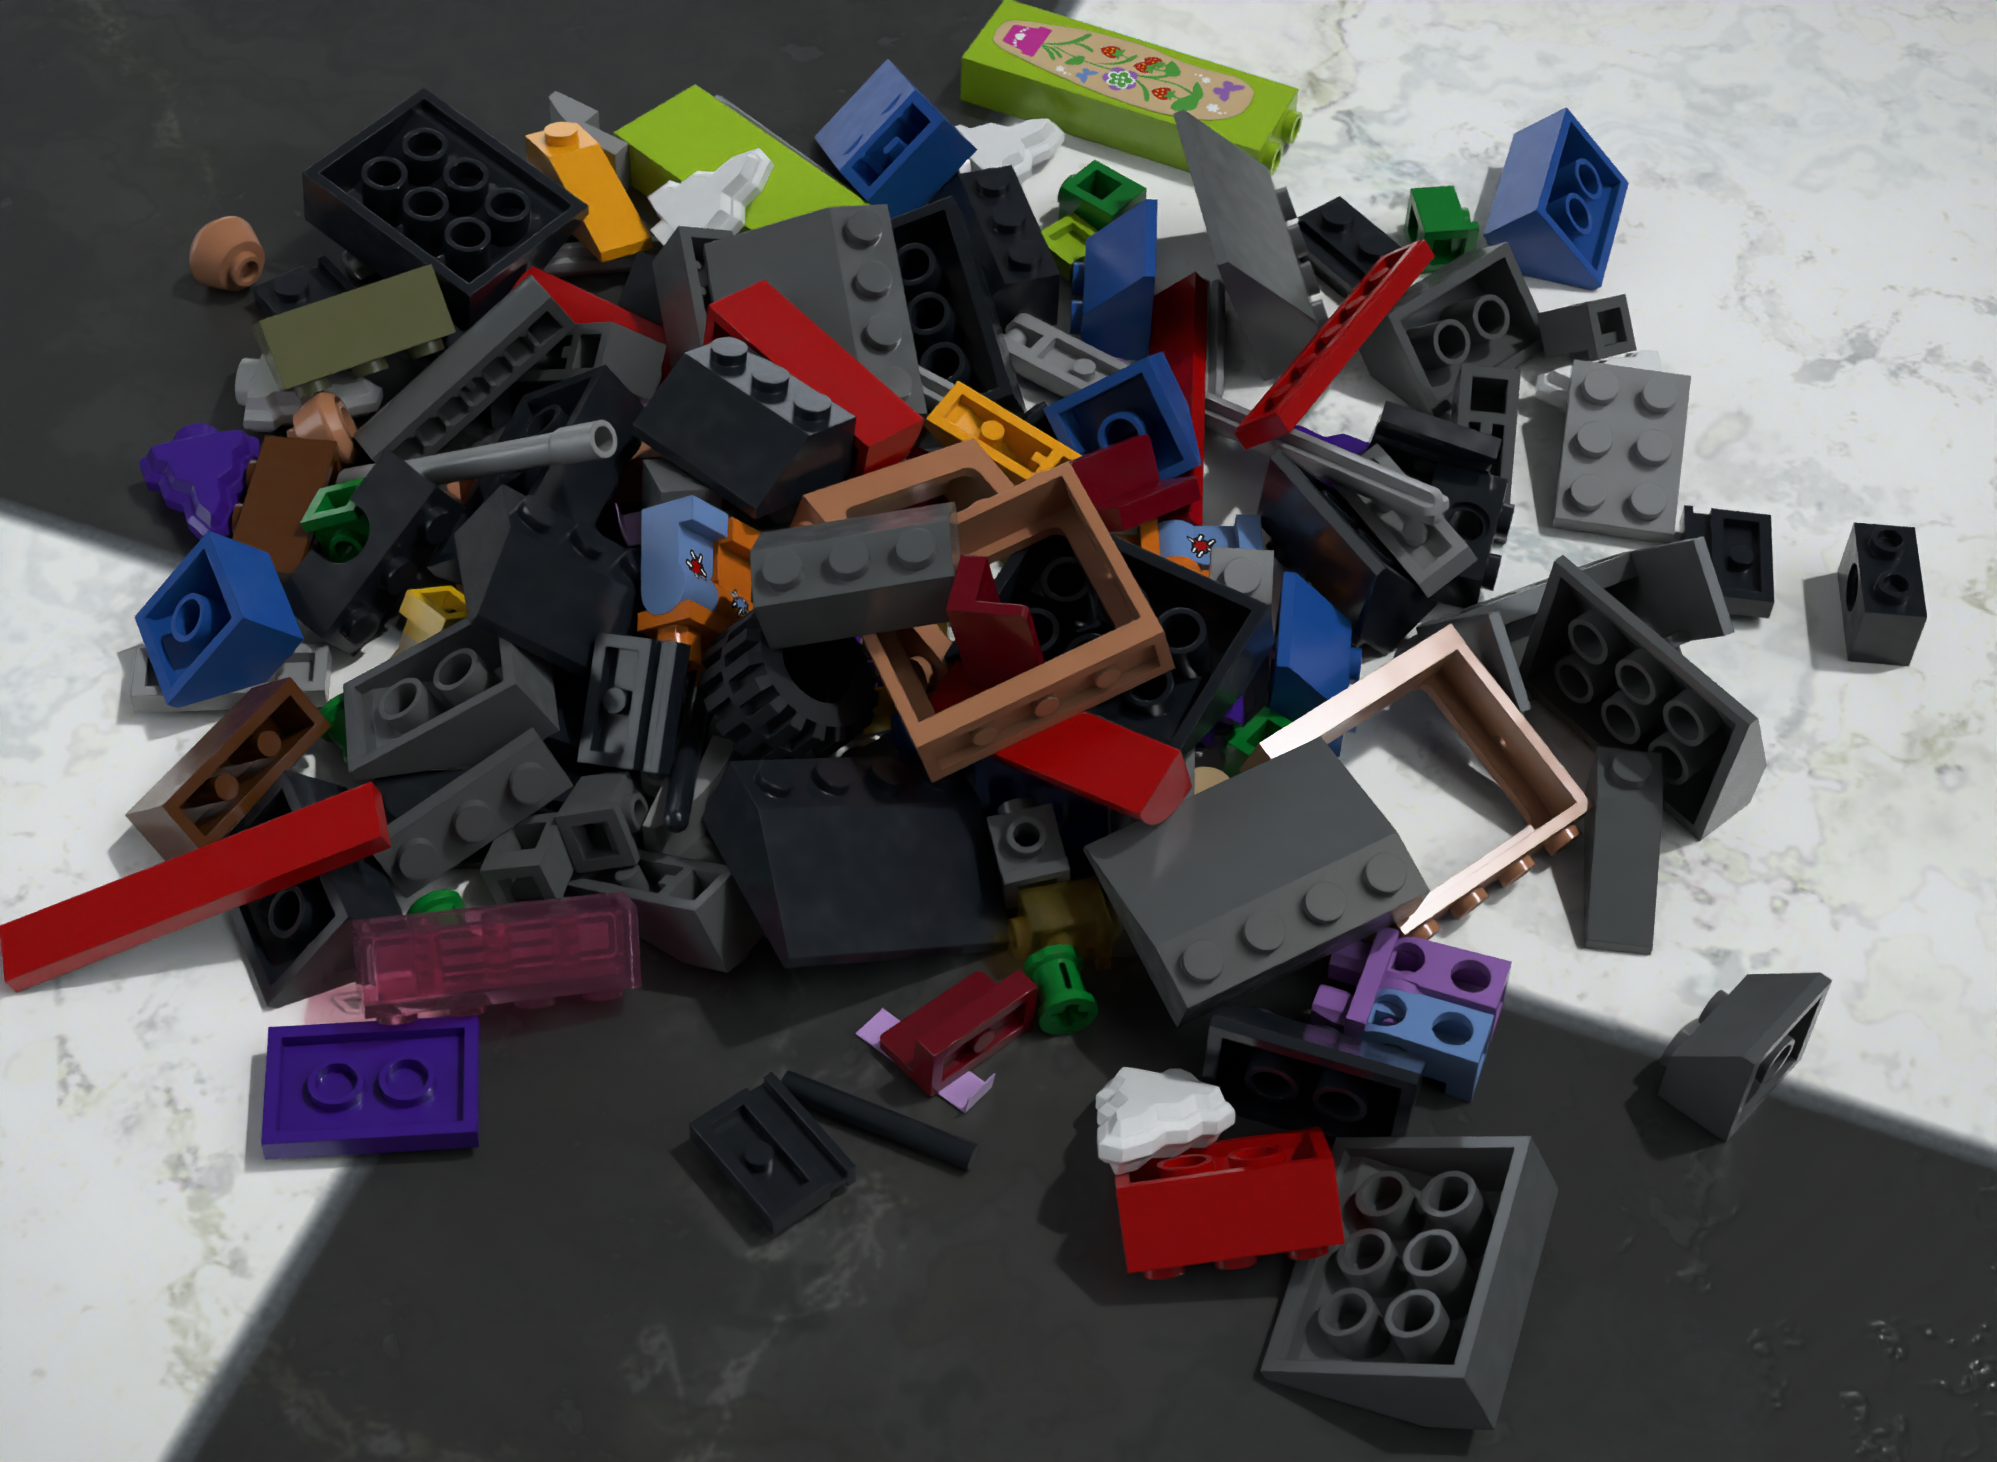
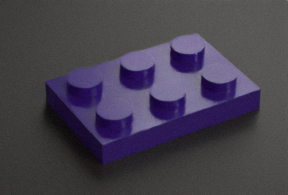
(372, 1088)

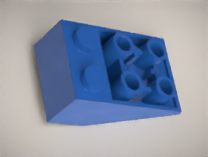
(894, 143)

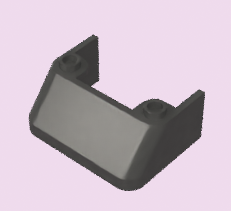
(1663, 585)

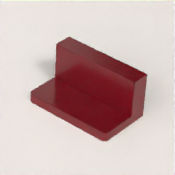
(1127, 485)
(991, 636)
(961, 1028)

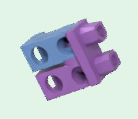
(1421, 999)

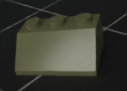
(355, 331)

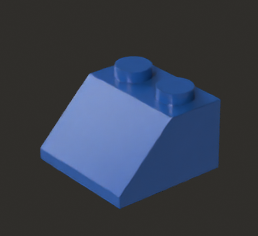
(1118, 285)
(1128, 404)
(218, 622)
(1310, 653)

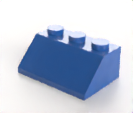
(1558, 203)

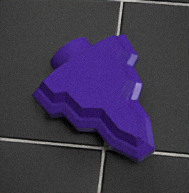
(202, 475)

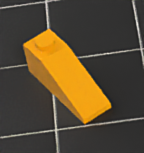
(581, 167)
(1007, 439)

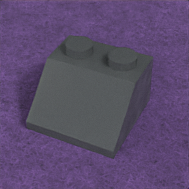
(1741, 1048)

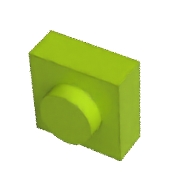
(1068, 242)

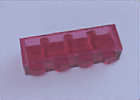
(496, 956)

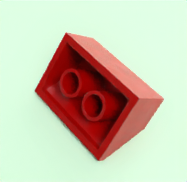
(1231, 1204)

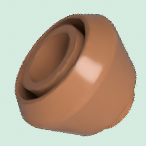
(226, 254)
(328, 419)

